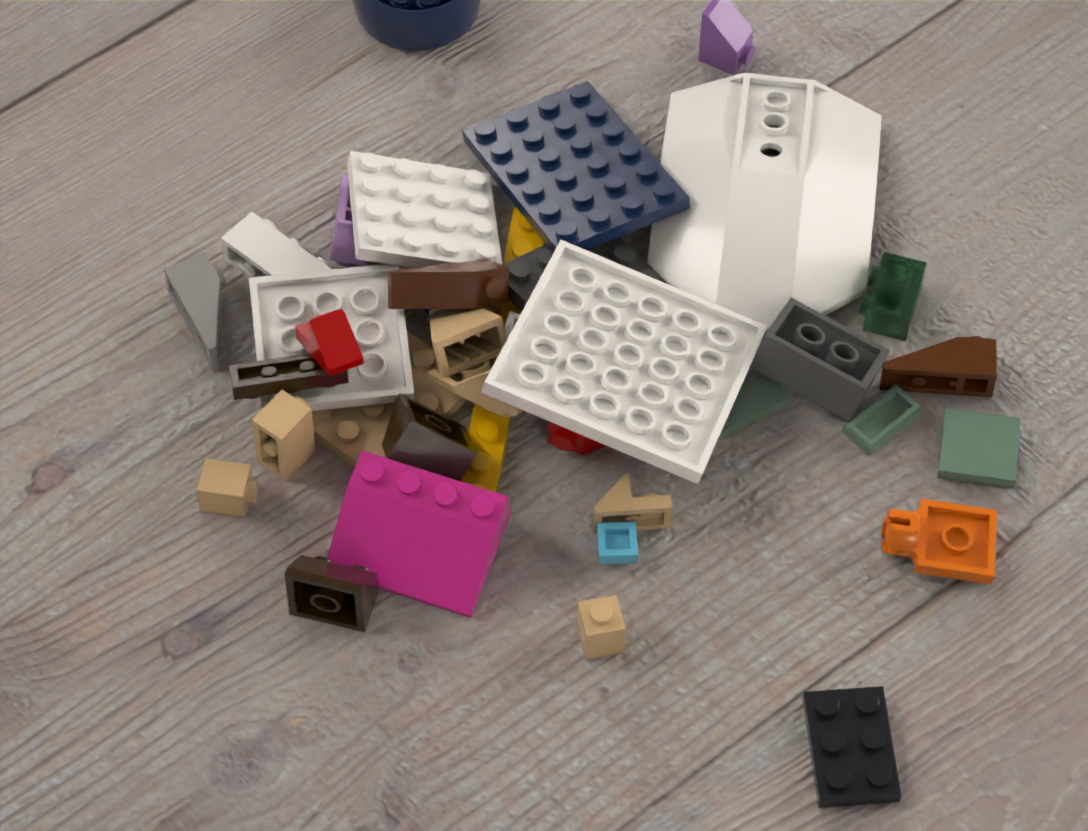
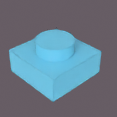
(617, 542)

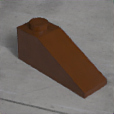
(449, 286)
(950, 367)

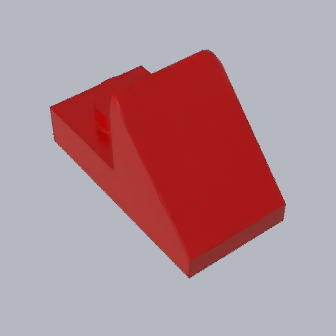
(330, 342)

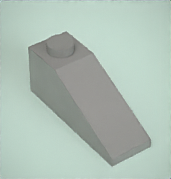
(198, 296)

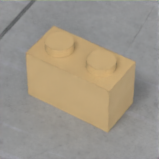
(284, 434)

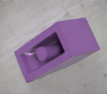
(725, 37)

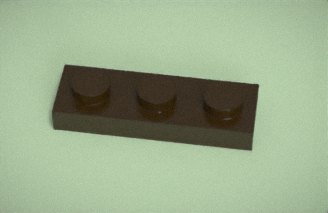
(278, 374)

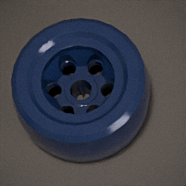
(416, 23)

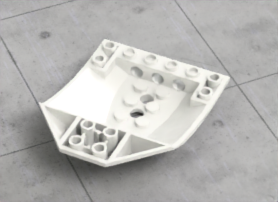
(764, 222)

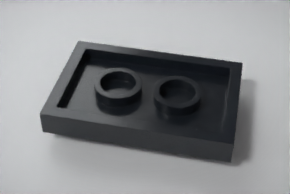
(851, 747)

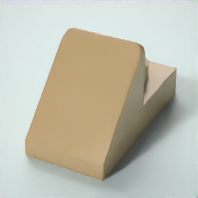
(648, 511)

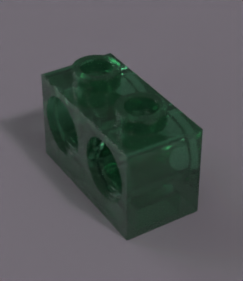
(893, 296)

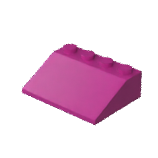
(420, 532)

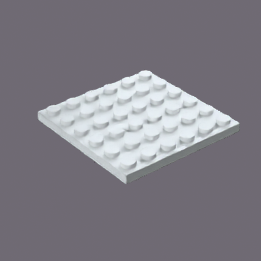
(626, 361)

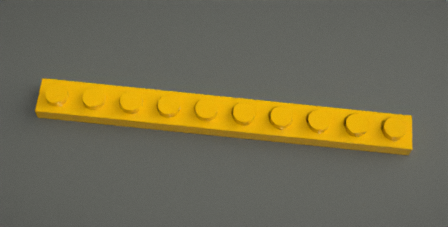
(487, 429)

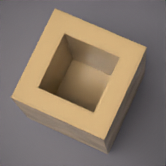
(226, 488)
(600, 627)

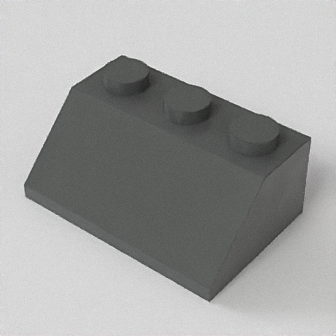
(819, 359)

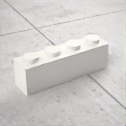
(261, 250)

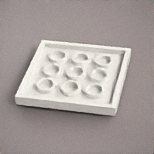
(420, 212)
(381, 332)

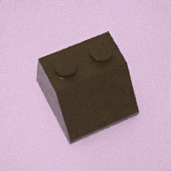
(427, 439)
(331, 592)

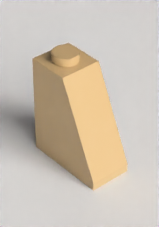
(465, 338)

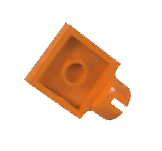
(944, 539)

